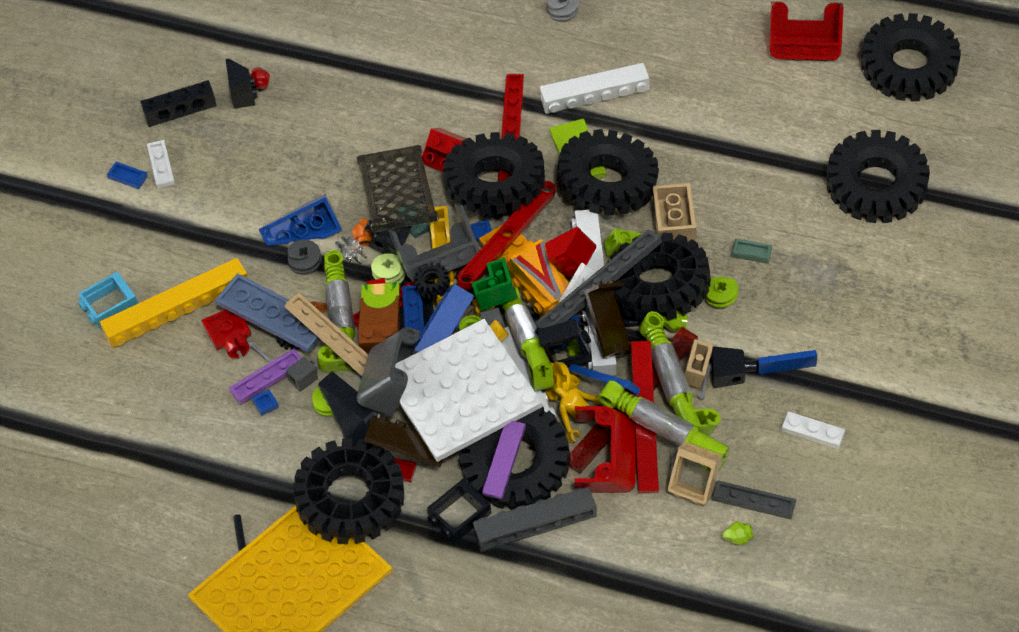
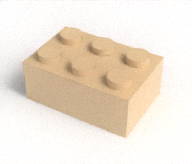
(674, 210)

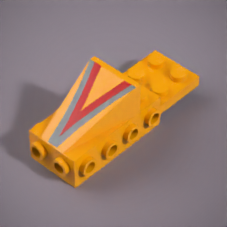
(532, 272)

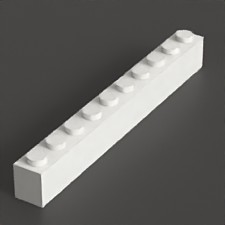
(589, 224)

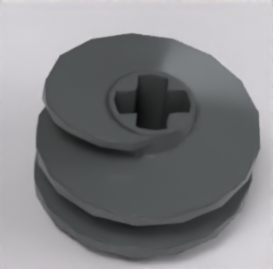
(304, 256)

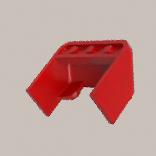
(621, 473)

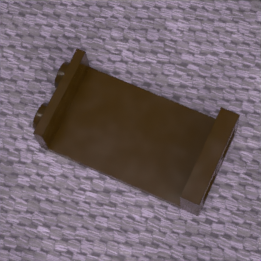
(607, 318)

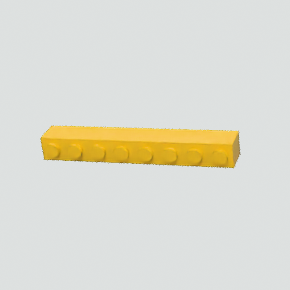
(170, 304)

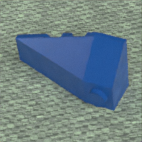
(307, 222)

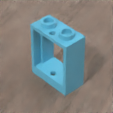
(101, 289)

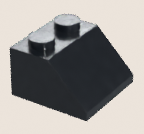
(241, 85)

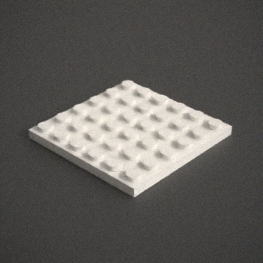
(464, 390)

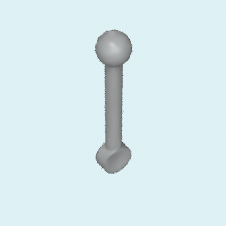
(251, 345)
(701, 395)

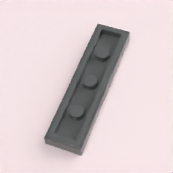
(754, 499)

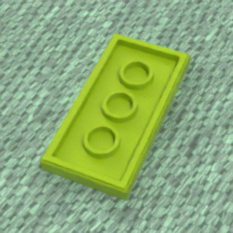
(562, 134)

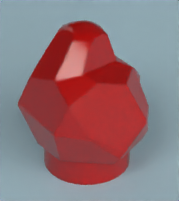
(261, 78)

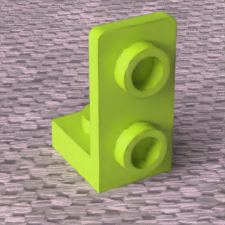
(617, 238)

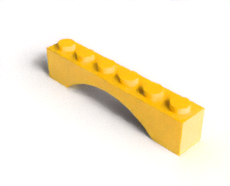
(441, 235)

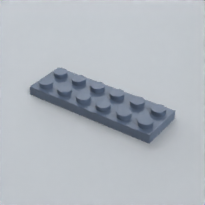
(265, 310)

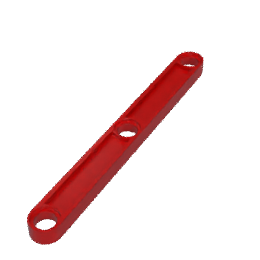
(500, 243)

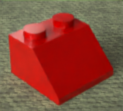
(570, 250)

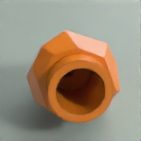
(360, 234)

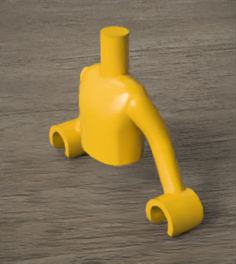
(568, 401)

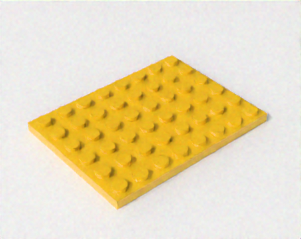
(289, 581)

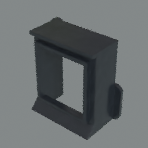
(564, 333)

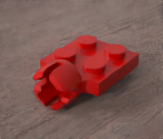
(228, 332)

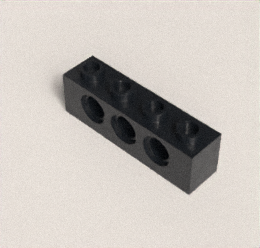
(178, 103)

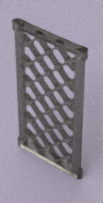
(383, 222)

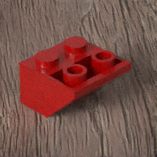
(438, 145)

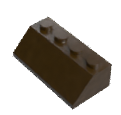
(398, 439)

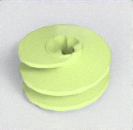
(388, 267)

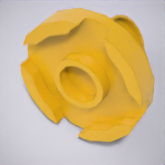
(563, 378)

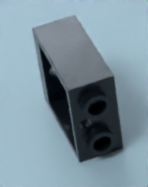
(464, 490)

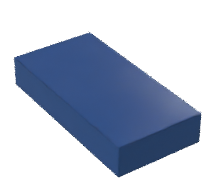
(127, 175)

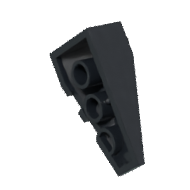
(347, 411)

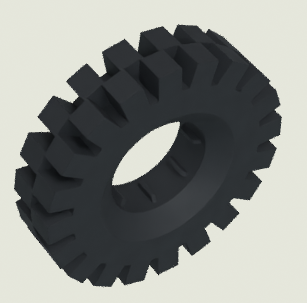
(903, 34)
(598, 150)
(876, 151)
(472, 158)
(676, 293)
(540, 478)
(354, 518)

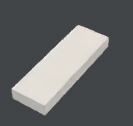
(160, 164)

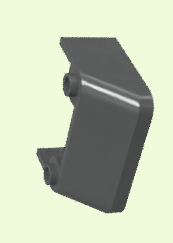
(450, 255)

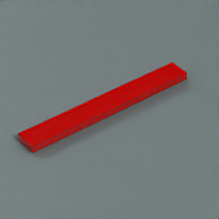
(512, 111)
(645, 438)

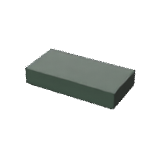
(751, 251)

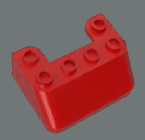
(806, 37)

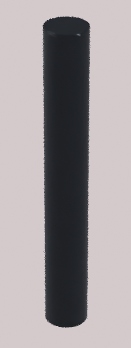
(239, 532)

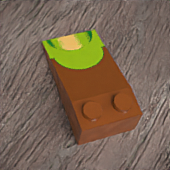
(378, 313)

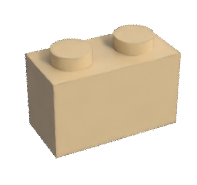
(697, 363)

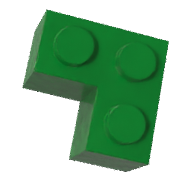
(497, 287)

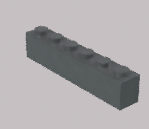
(535, 519)

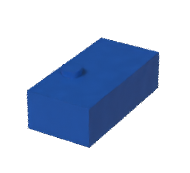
(444, 318)

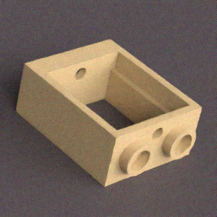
(701, 456)

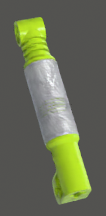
(339, 310)
(529, 344)
(673, 377)
(660, 420)

